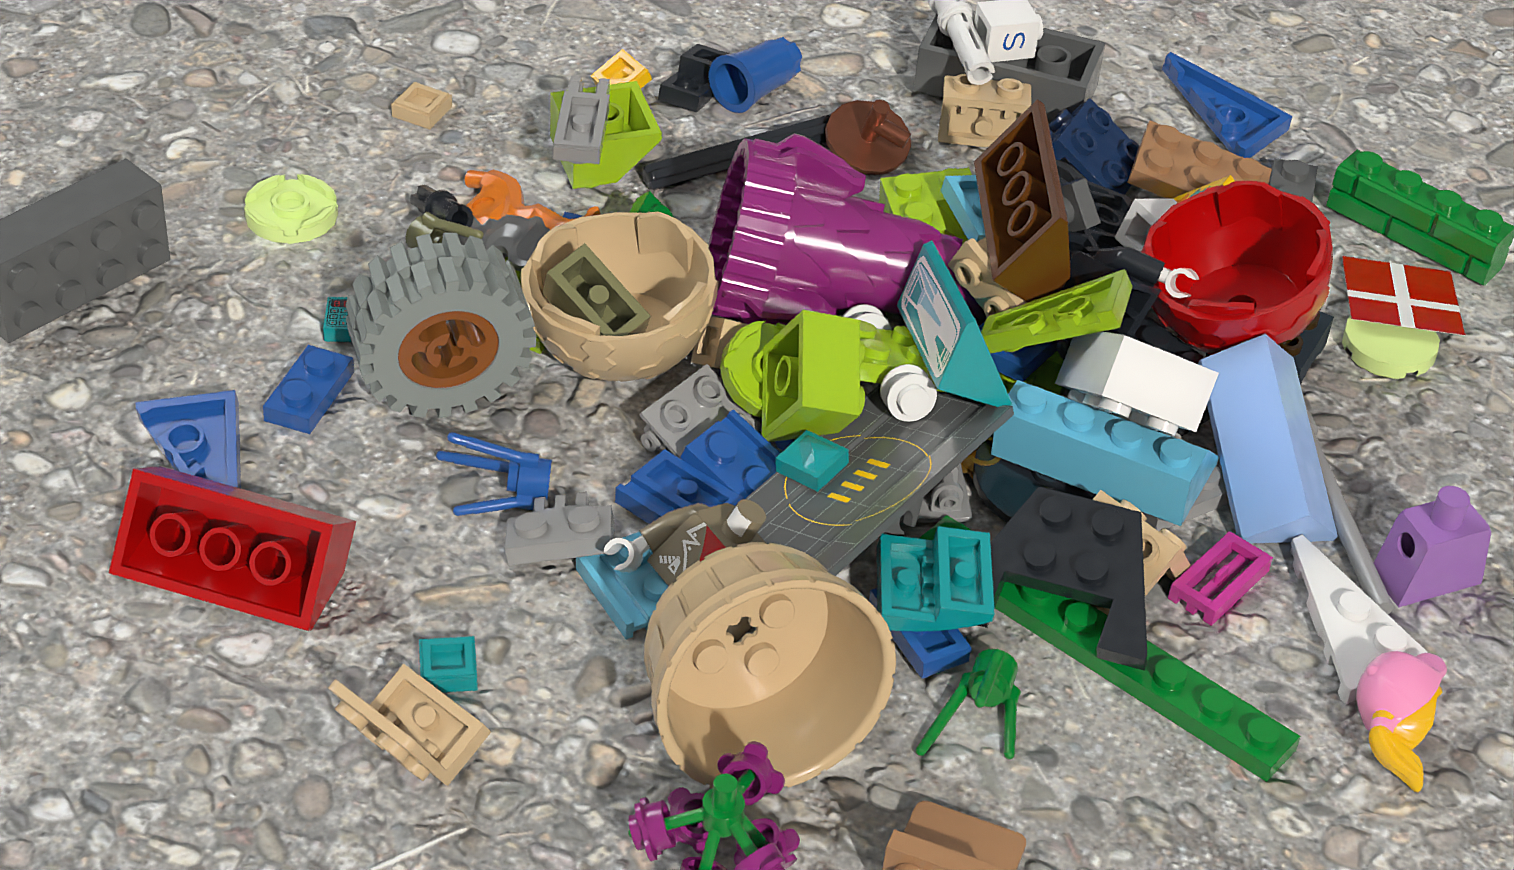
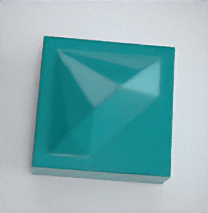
(812, 460)

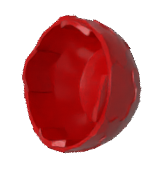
(1257, 261)

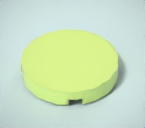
(291, 209)
(1389, 348)

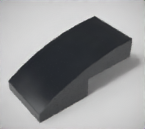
(690, 85)

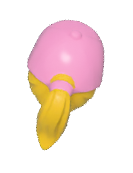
(1399, 709)

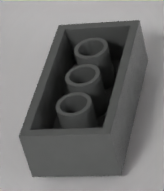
(1060, 74)
(79, 246)

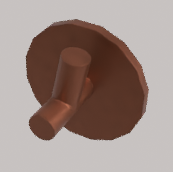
(868, 136)

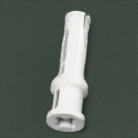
(957, 21)

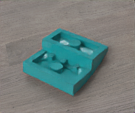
(935, 581)

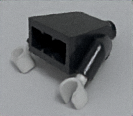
(1143, 274)

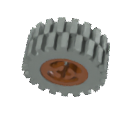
(403, 316)

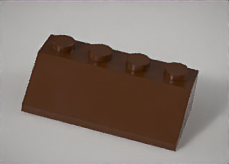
(1024, 208)

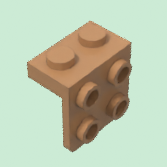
(952, 841)

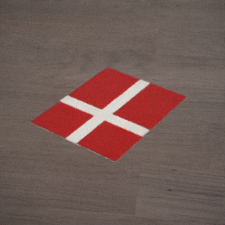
(1402, 295)

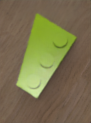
(1062, 315)

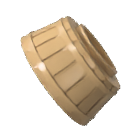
(798, 684)

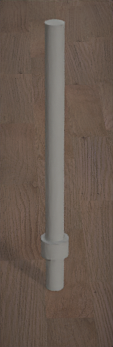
(1350, 535)

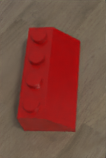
(230, 546)

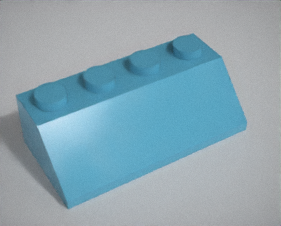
(1103, 453)

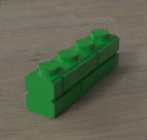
(1421, 216)

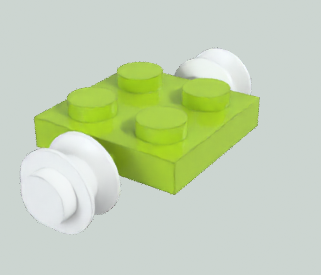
(895, 364)

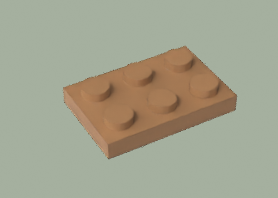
(1177, 163)

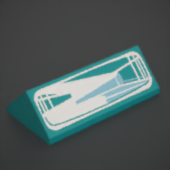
(948, 332)

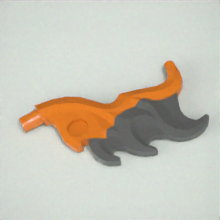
(506, 220)

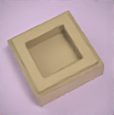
(421, 105)

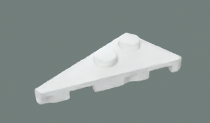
(1346, 618)

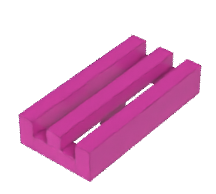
(1183, 586)

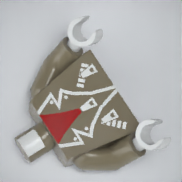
(689, 536)

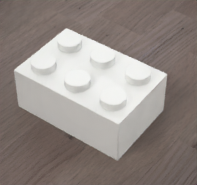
(1136, 381)

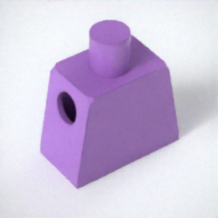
(1434, 549)

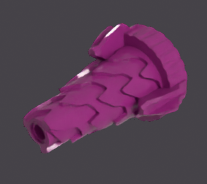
(800, 240)

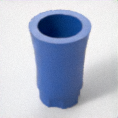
(748, 75)

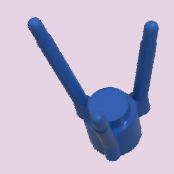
(526, 473)

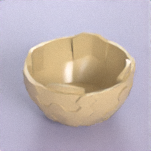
(661, 267)

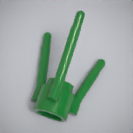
(989, 685)

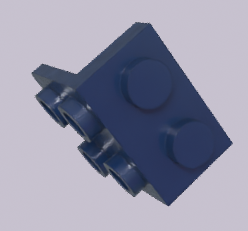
(1094, 145)

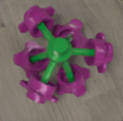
(704, 818)

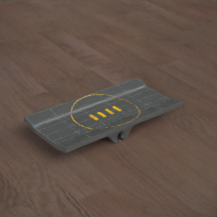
(886, 477)

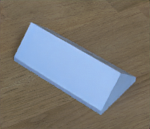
(1267, 445)

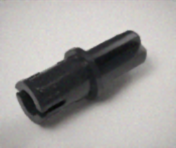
(442, 205)

